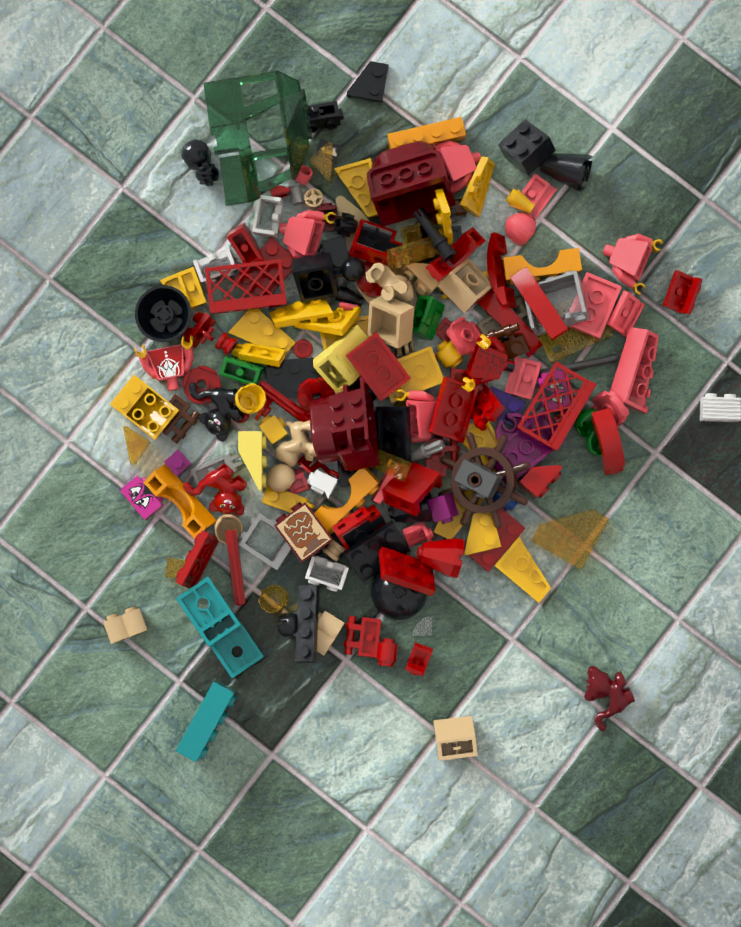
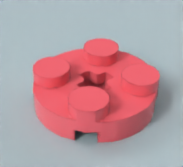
(457, 333)
(611, 400)

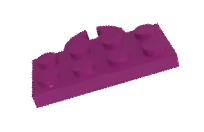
(521, 446)

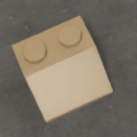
(465, 285)

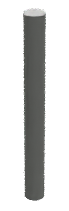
(587, 363)

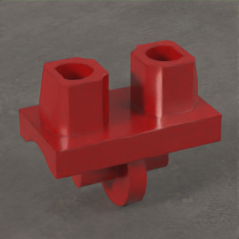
(202, 330)

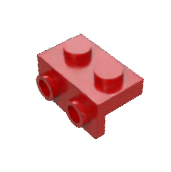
(682, 293)

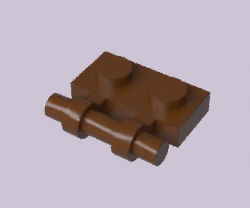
(515, 344)
(191, 419)

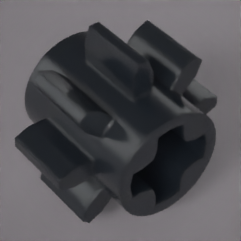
(207, 174)
(345, 224)

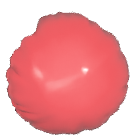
(520, 228)

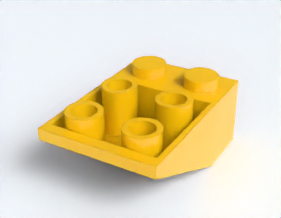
(144, 407)

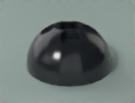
(156, 307)
(390, 604)

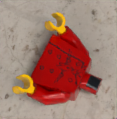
(487, 362)

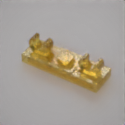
(410, 253)
(392, 465)

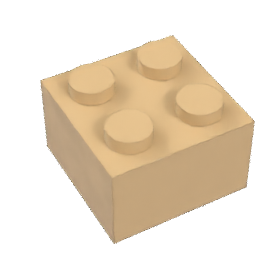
(391, 321)

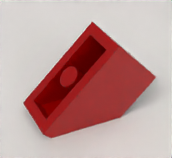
(244, 244)

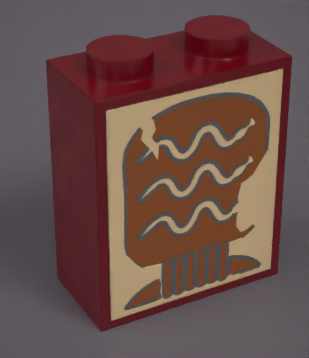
(302, 531)

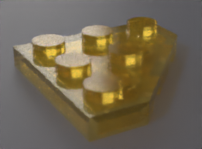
(571, 536)

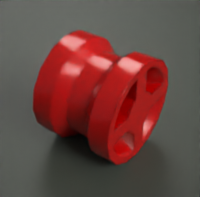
(226, 343)

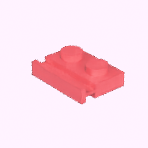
(539, 193)
(625, 313)
(523, 378)
(378, 495)

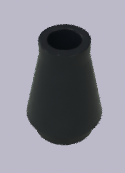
(349, 296)

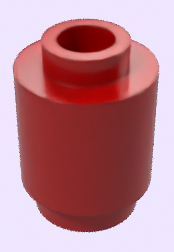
(387, 652)

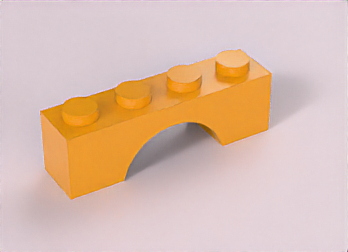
(432, 133)
(566, 261)
(362, 484)
(167, 485)

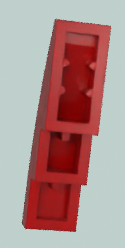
(539, 303)

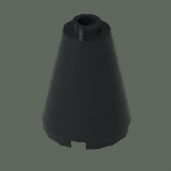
(568, 169)

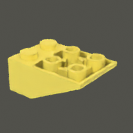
(333, 363)
(251, 448)

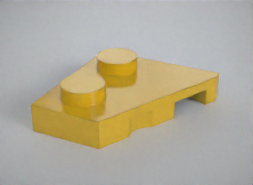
(189, 284)
(482, 534)

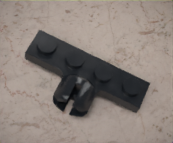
(303, 624)

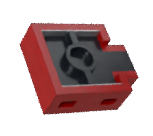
(373, 242)
(358, 525)

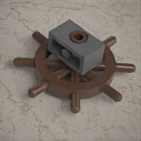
(484, 482)

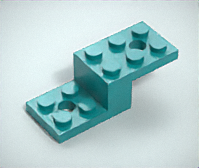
(220, 627)

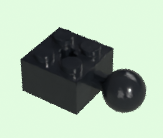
(318, 277)

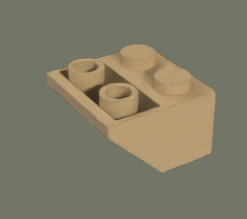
(455, 738)

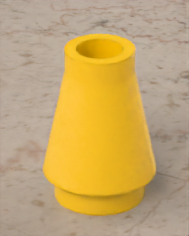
(519, 201)

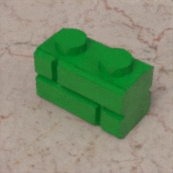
(426, 317)
(241, 370)

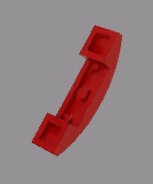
(495, 250)
(505, 315)

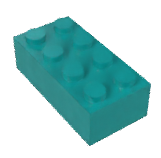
(204, 724)

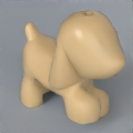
(392, 284)
(289, 451)

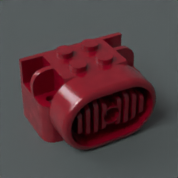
(406, 181)
(345, 428)

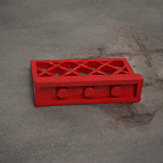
(251, 302)
(572, 410)

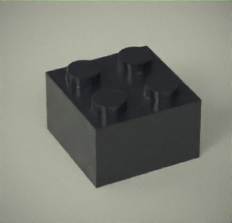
(527, 147)

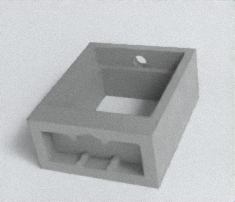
(244, 537)

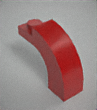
(465, 247)
(609, 441)

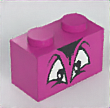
(549, 390)
(142, 498)

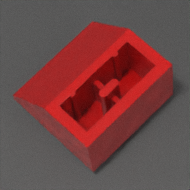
(538, 478)

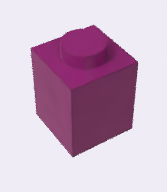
(178, 463)
(443, 508)

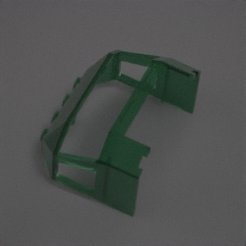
(229, 125)

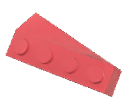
(635, 369)

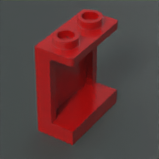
(410, 492)

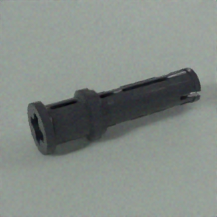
(439, 242)

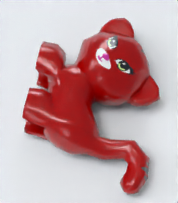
(227, 499)

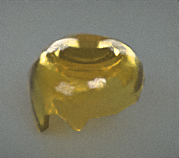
(273, 599)

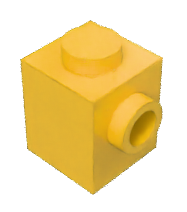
(273, 429)

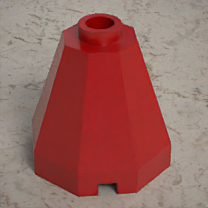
(442, 556)

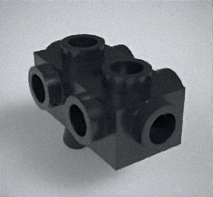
(324, 116)

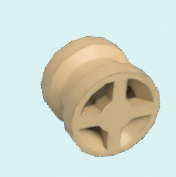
(313, 194)
(333, 550)

